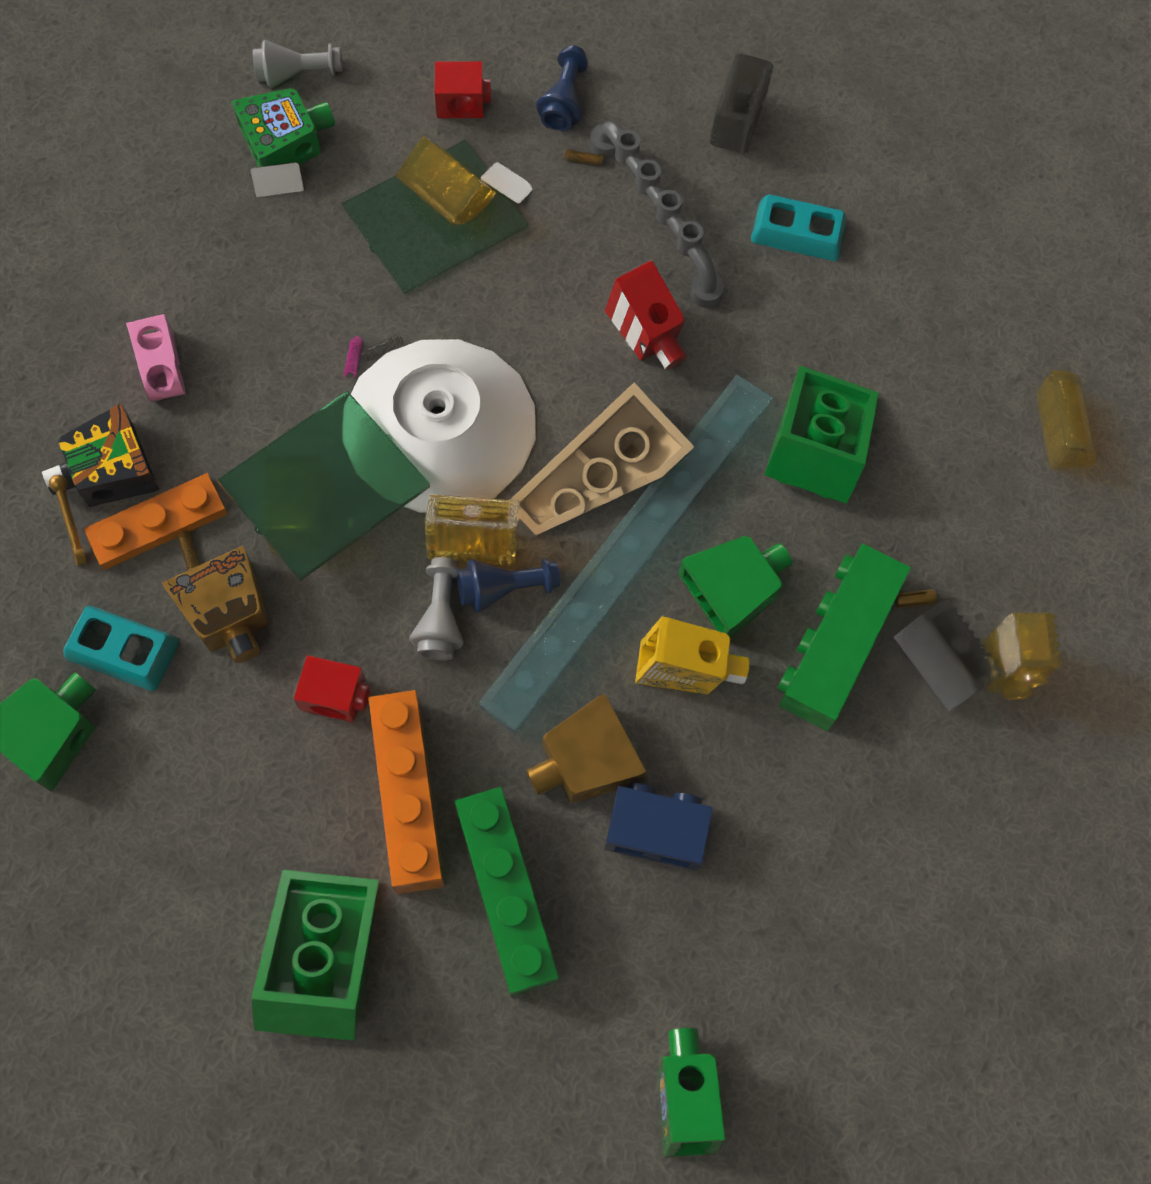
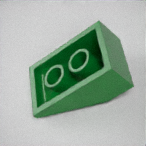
(823, 435)
(315, 956)

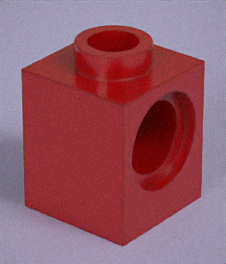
(460, 89)
(331, 689)

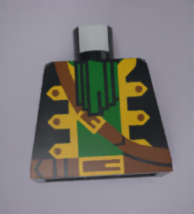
(104, 460)

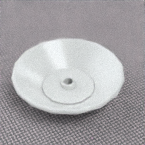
(479, 436)

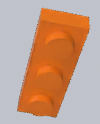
(155, 521)

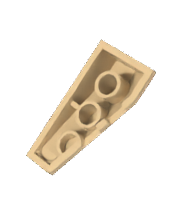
(609, 458)

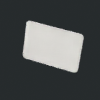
(277, 179)
(507, 182)

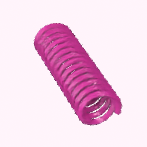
(349, 358)

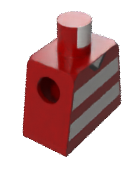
(647, 315)

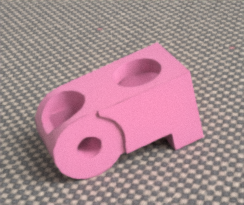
(157, 357)

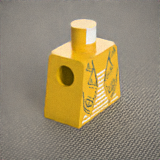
(688, 658)

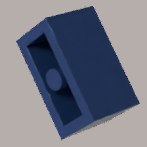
(659, 826)

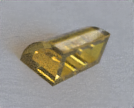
(444, 182)
(1065, 421)

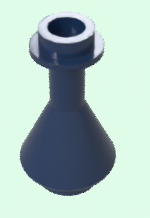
(560, 105)
(485, 583)

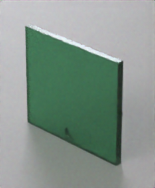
(416, 239)
(323, 484)

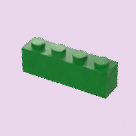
(843, 637)
(506, 892)

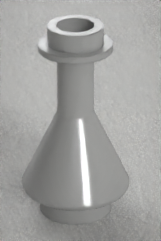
(278, 64)
(437, 631)

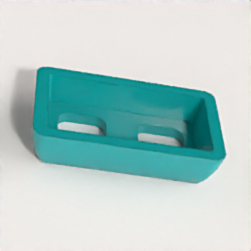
(798, 236)
(109, 658)

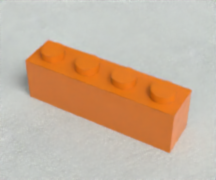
(406, 792)

